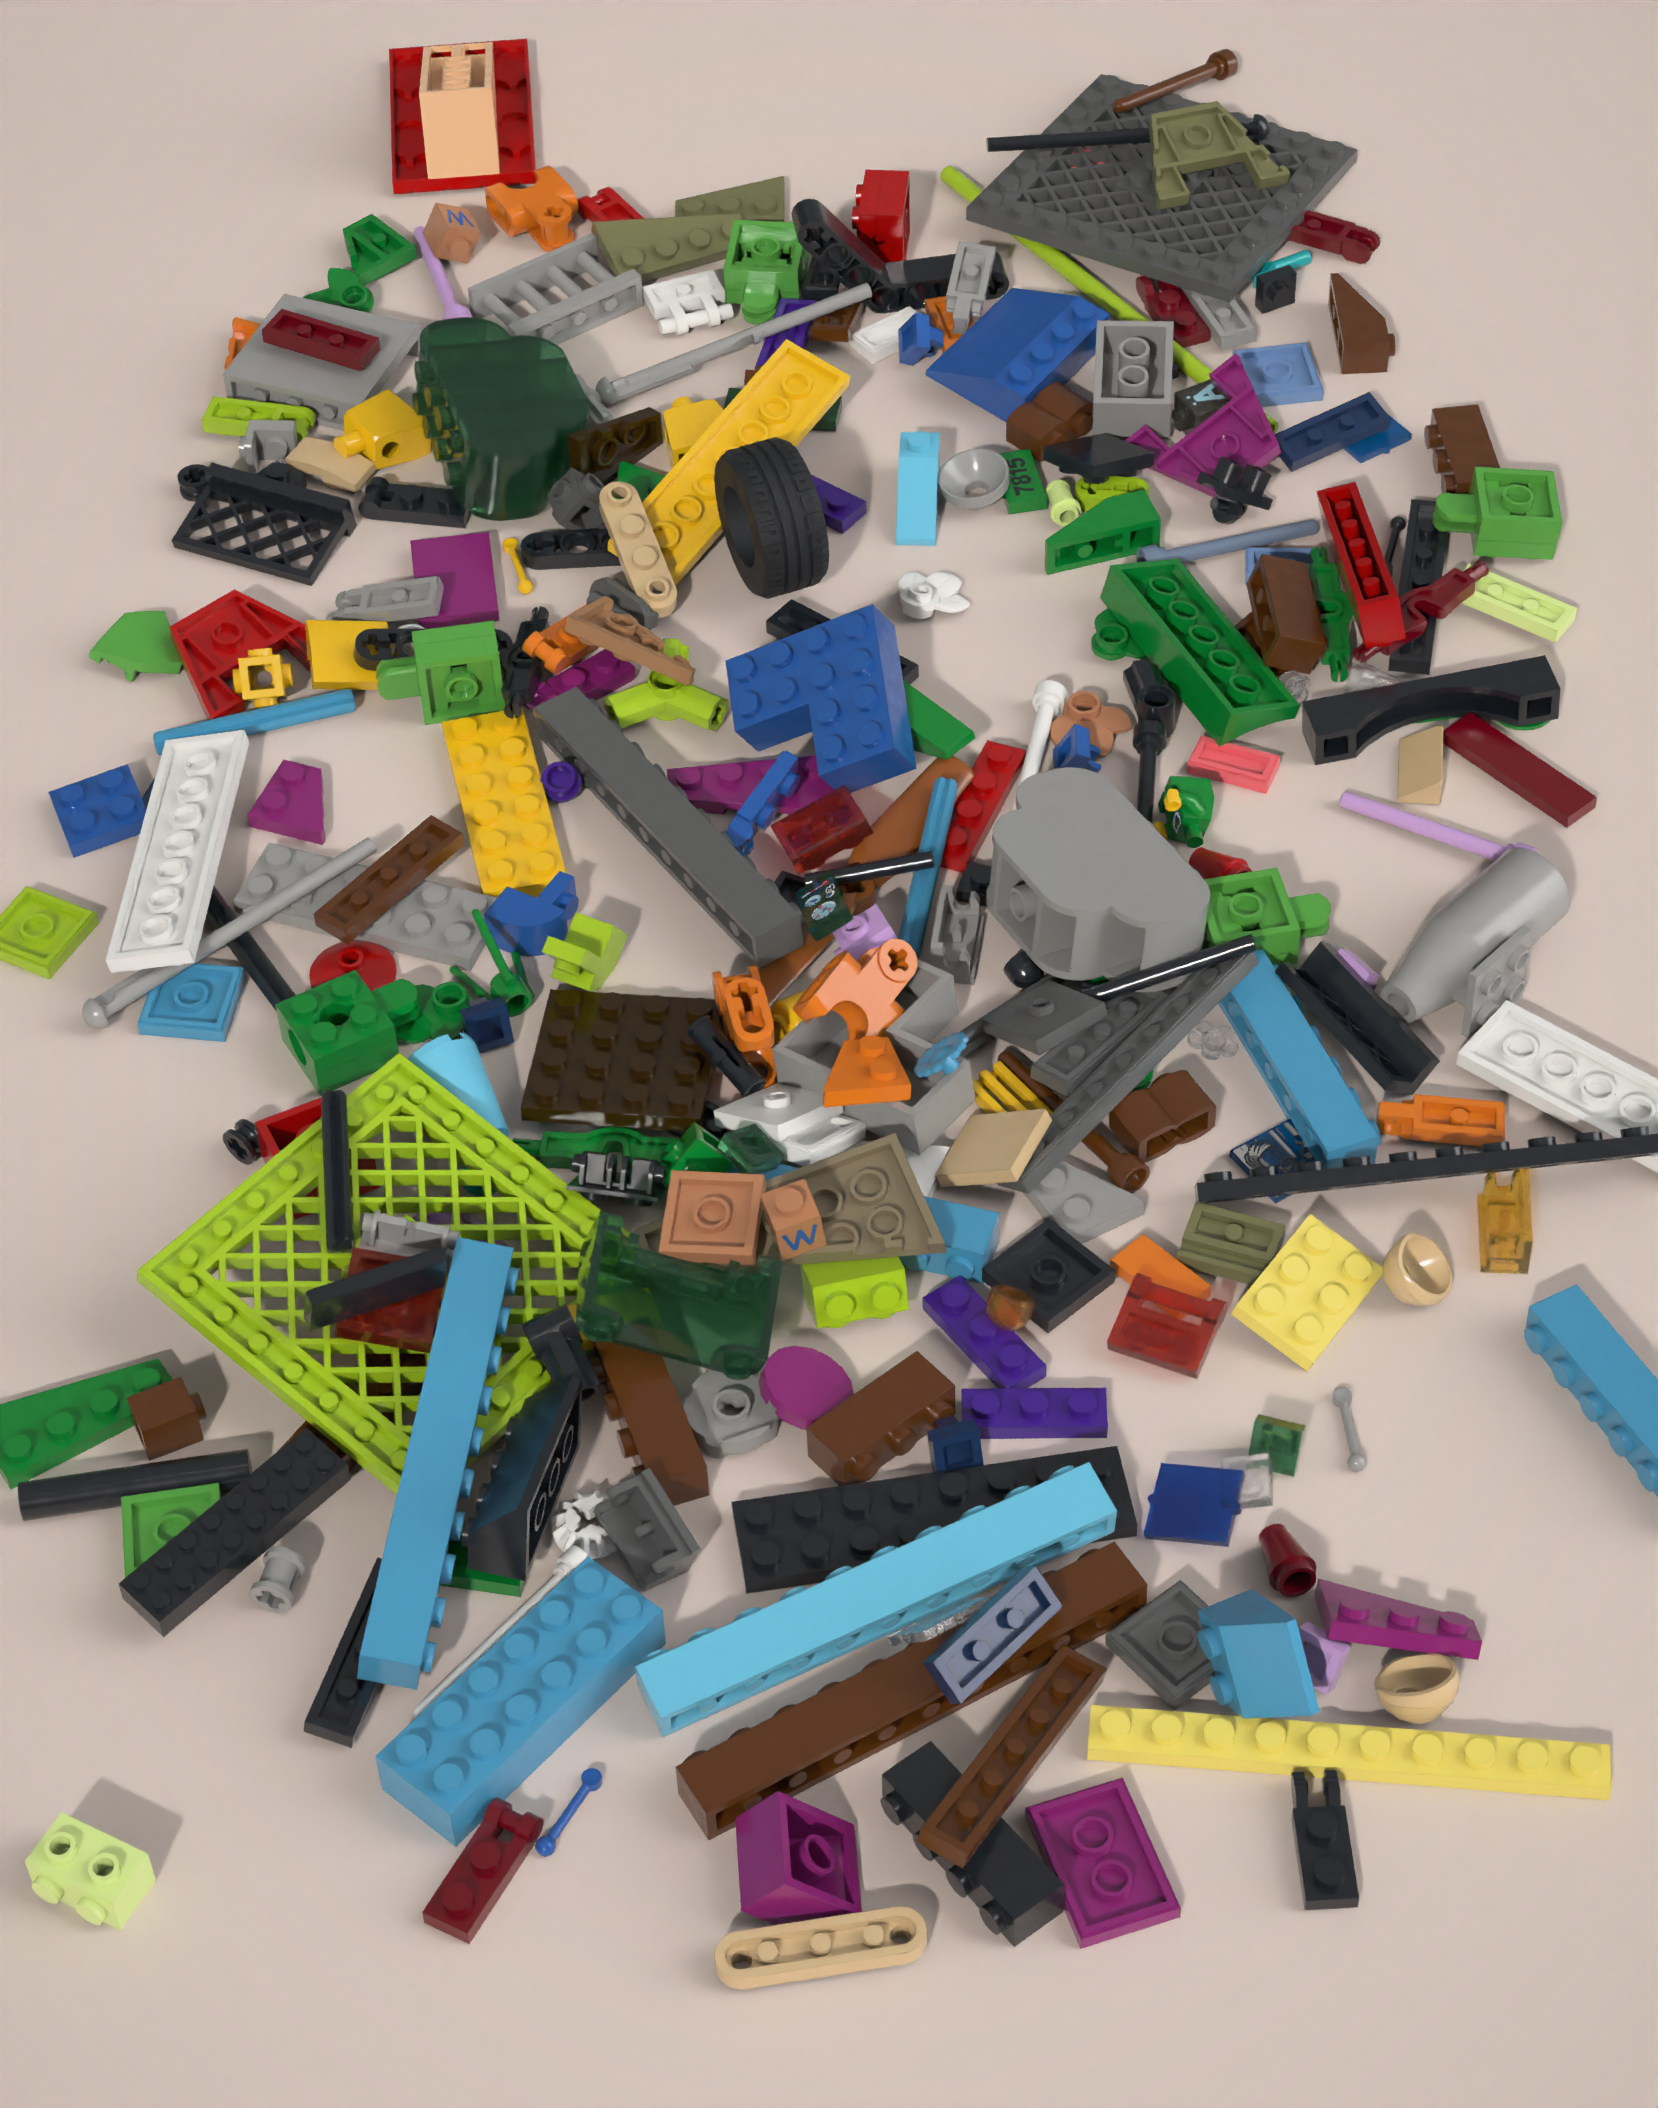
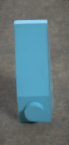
(918, 488)

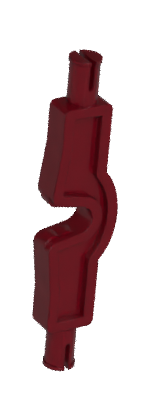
(1435, 600)

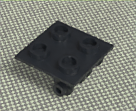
(638, 1188)

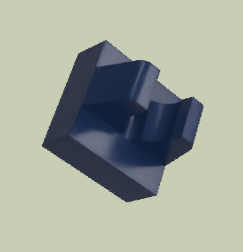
(487, 1023)
(954, 1444)

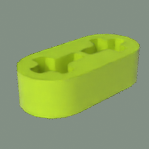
(1092, 494)

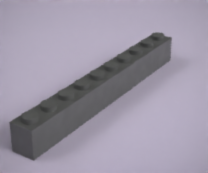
(671, 828)

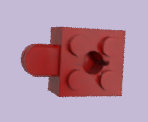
(883, 213)

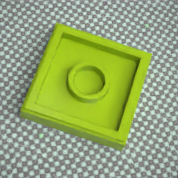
(42, 931)

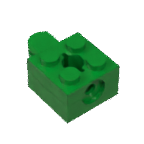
(364, 1032)

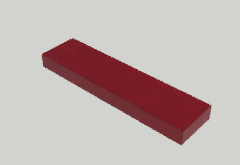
(1519, 769)

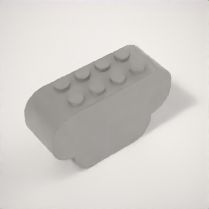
(1092, 882)

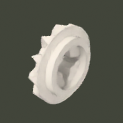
(568, 1528)

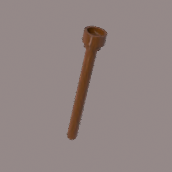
(1218, 66)
(1124, 1170)

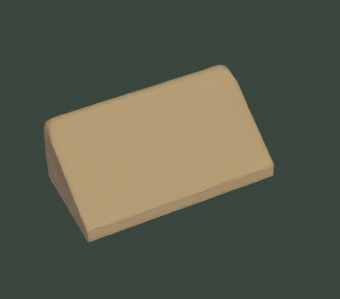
(1421, 767)

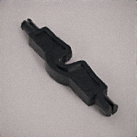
(520, 669)

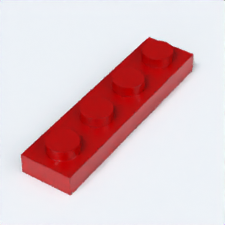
(981, 802)

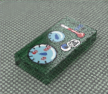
(823, 906)

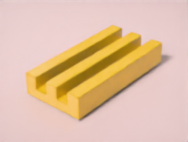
(1007, 1088)

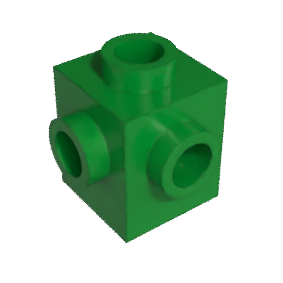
(694, 1152)

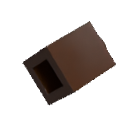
(167, 1418)

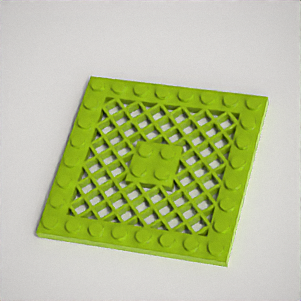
(390, 1100)

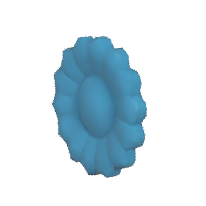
(942, 1056)

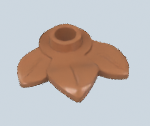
(1089, 712)

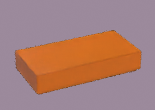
(1151, 1260)

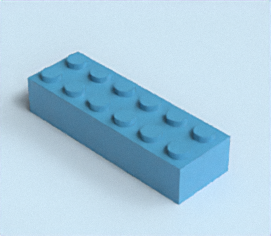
(520, 1700)

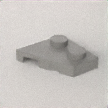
(1083, 1202)

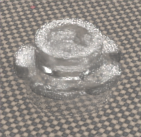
(1296, 685)

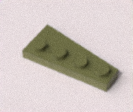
(664, 244)

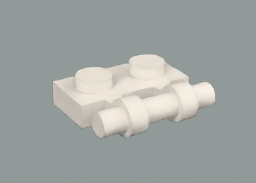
(685, 294)

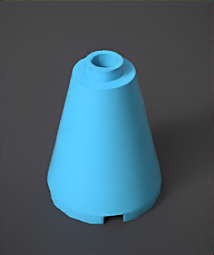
(461, 1071)

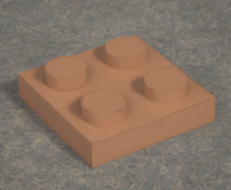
(712, 1217)

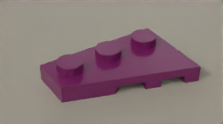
(1393, 1623)

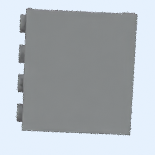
(328, 389)

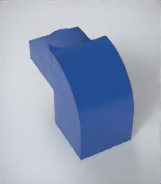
(525, 922)

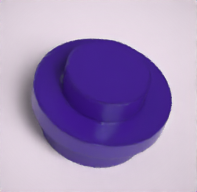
(561, 782)

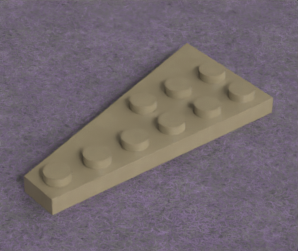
(865, 1206)

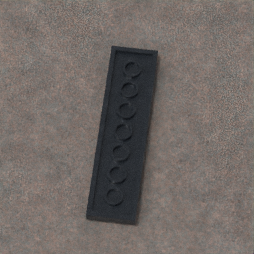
(814, 1532)

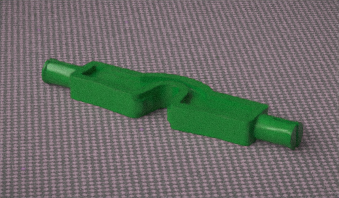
(1335, 610)
(558, 1148)

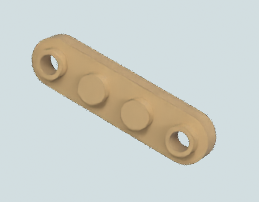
(637, 547)
(820, 1947)

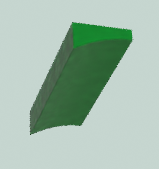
(1196, 648)

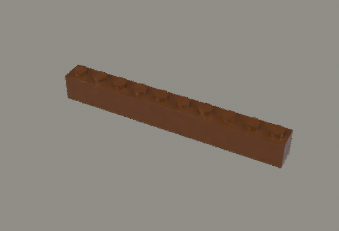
(891, 1700)

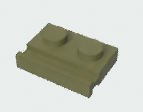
(1229, 1243)

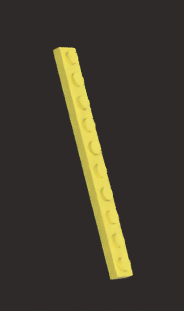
(1351, 1750)

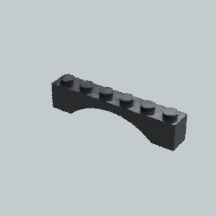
(1505, 692)

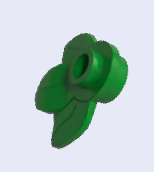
(345, 291)
(1112, 639)
(438, 1013)

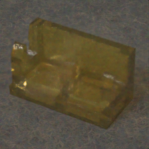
(1505, 1224)

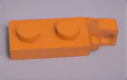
(1443, 1120)

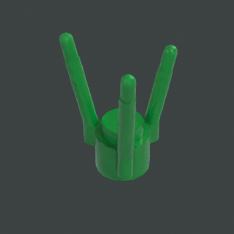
(507, 985)

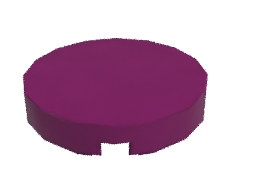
(803, 1384)

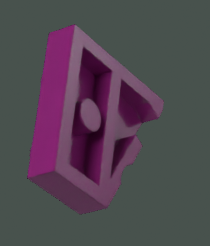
(292, 803)

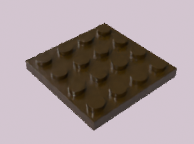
(619, 1061)

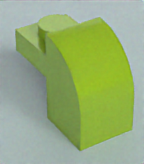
(587, 953)

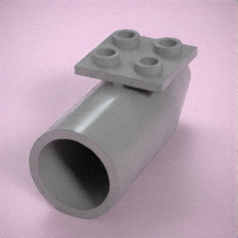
(1480, 942)

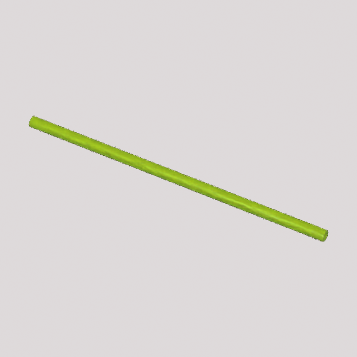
(1085, 282)

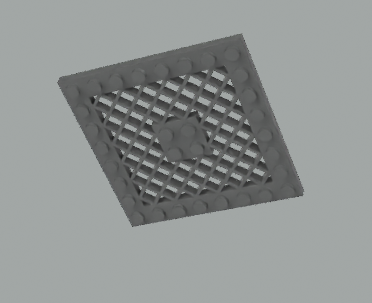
(1198, 246)

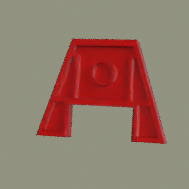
(222, 633)

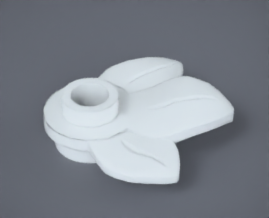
(925, 594)

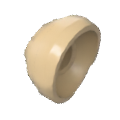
(1417, 1271)
(1418, 1686)

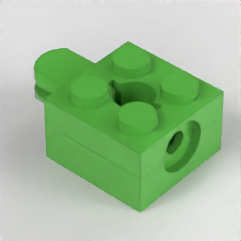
(763, 267)
(1505, 513)
(447, 690)
(1262, 908)

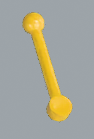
(511, 547)

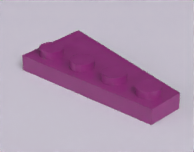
(730, 784)

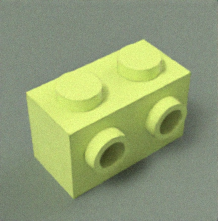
(90, 1872)

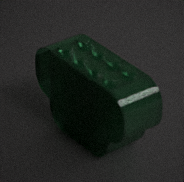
(497, 414)

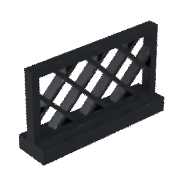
(277, 502)

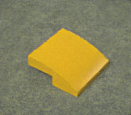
(331, 654)

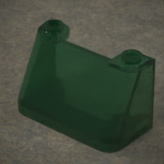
(675, 1304)

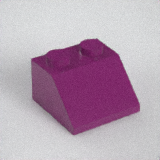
(796, 1862)

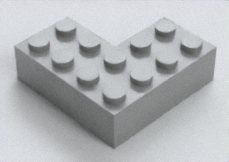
(936, 1101)

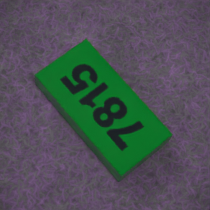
(1025, 486)

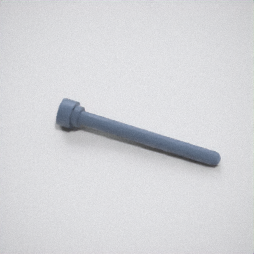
(1230, 544)

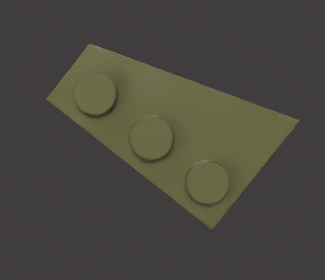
(754, 201)

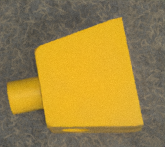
(686, 423)
(383, 432)

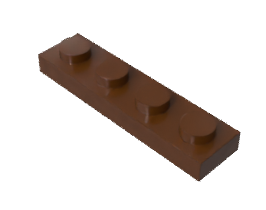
(388, 879)

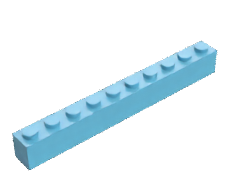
(874, 1598)

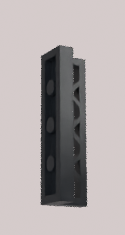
(1360, 1019)

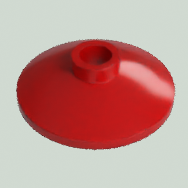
(369, 959)

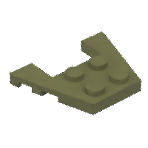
(1201, 140)

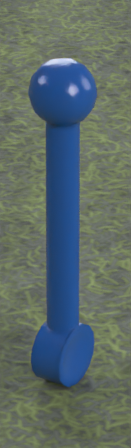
(591, 1781)

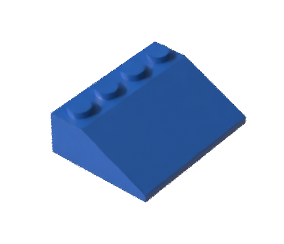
(1020, 349)

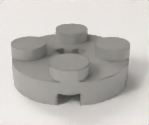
(726, 1434)

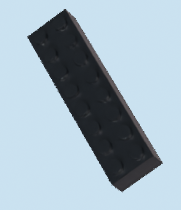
(234, 1532)

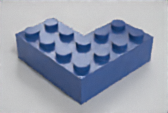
(833, 682)

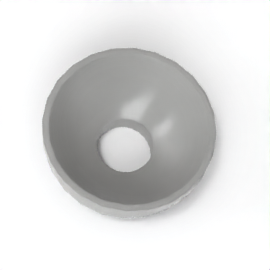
(970, 471)

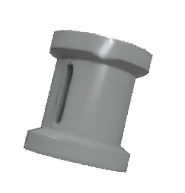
(278, 1579)

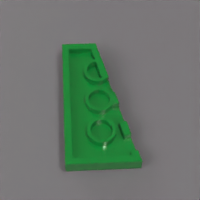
(69, 1419)

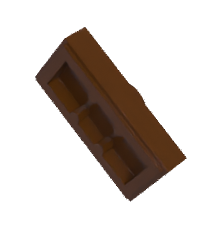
(837, 325)

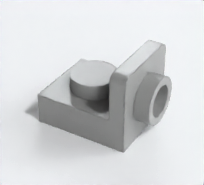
(267, 441)

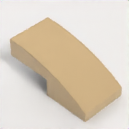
(322, 459)

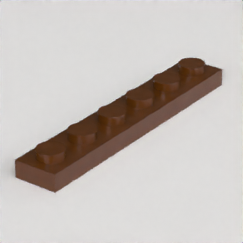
(1011, 1756)

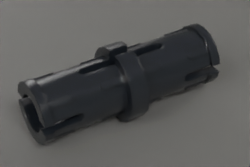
(725, 1056)

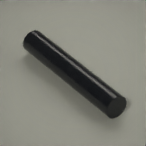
(105, 1487)

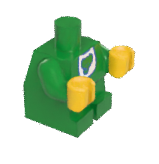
(1187, 808)

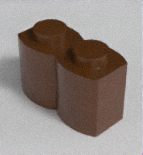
(1049, 419)
(1163, 1116)

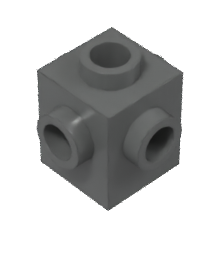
(576, 501)

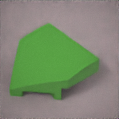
(140, 644)

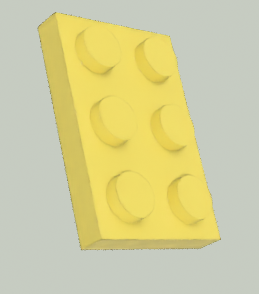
(1308, 1292)

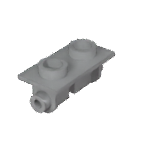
(406, 1238)

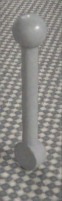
(1342, 1398)

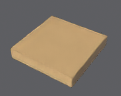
(993, 1148)

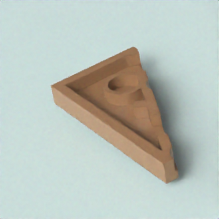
(627, 639)

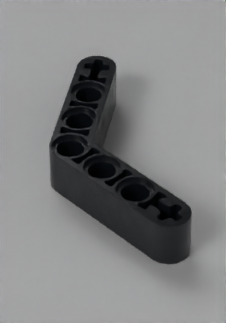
(892, 283)

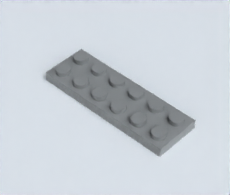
(426, 923)

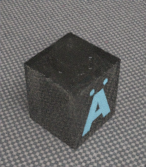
(1196, 405)

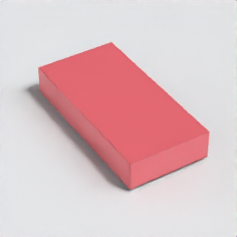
(1233, 764)

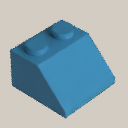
(1256, 1658)

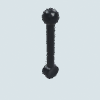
(1397, 524)

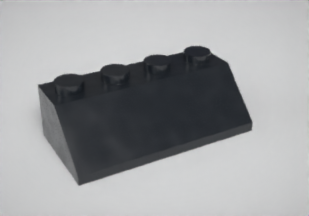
(525, 1481)

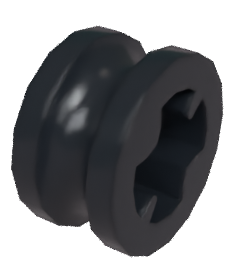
(192, 481)
(243, 1141)

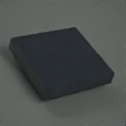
(1098, 457)

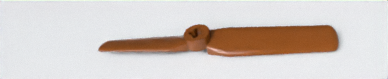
(894, 835)

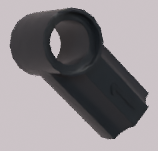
(1150, 694)
(559, 1347)

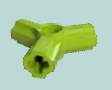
(667, 699)

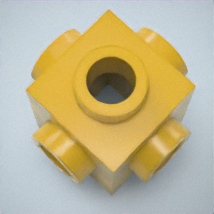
(249, 668)

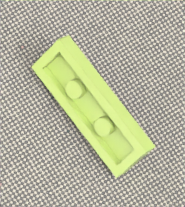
(1521, 606)

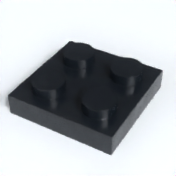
(1052, 1270)

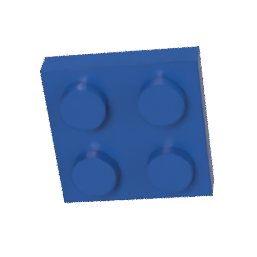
(99, 810)

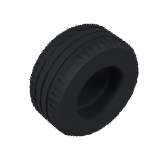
(771, 517)

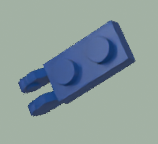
(761, 805)

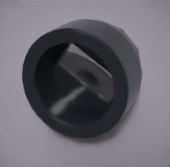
(1022, 971)

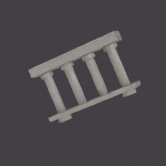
(570, 316)

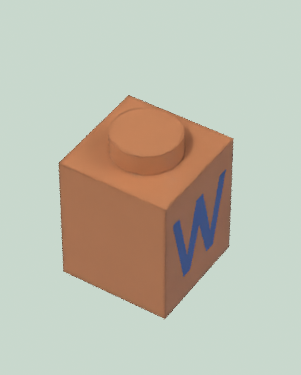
(451, 233)
(793, 1219)

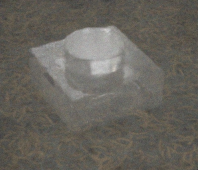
(1258, 1480)

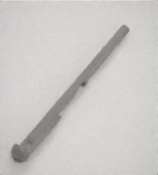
(683, 364)
(104, 1005)

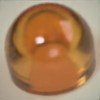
(1009, 1307)

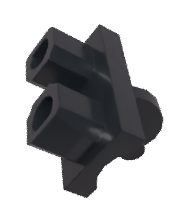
(1231, 493)

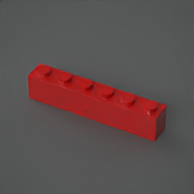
(1361, 565)

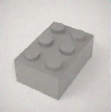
(1133, 377)

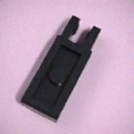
(1323, 1846)

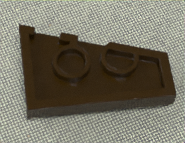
(606, 445)

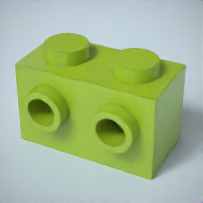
(854, 1290)

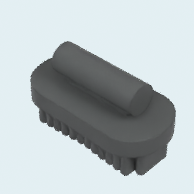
(624, 600)

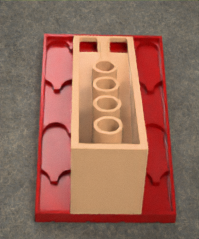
(461, 116)

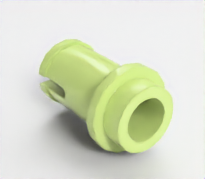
(1063, 505)

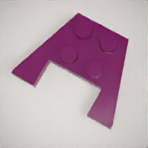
(1234, 431)

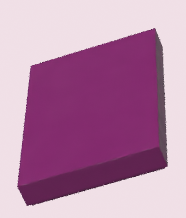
(466, 574)
(1104, 1861)

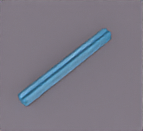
(266, 718)
(924, 881)

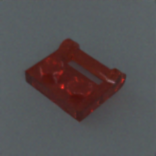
(1163, 1338)

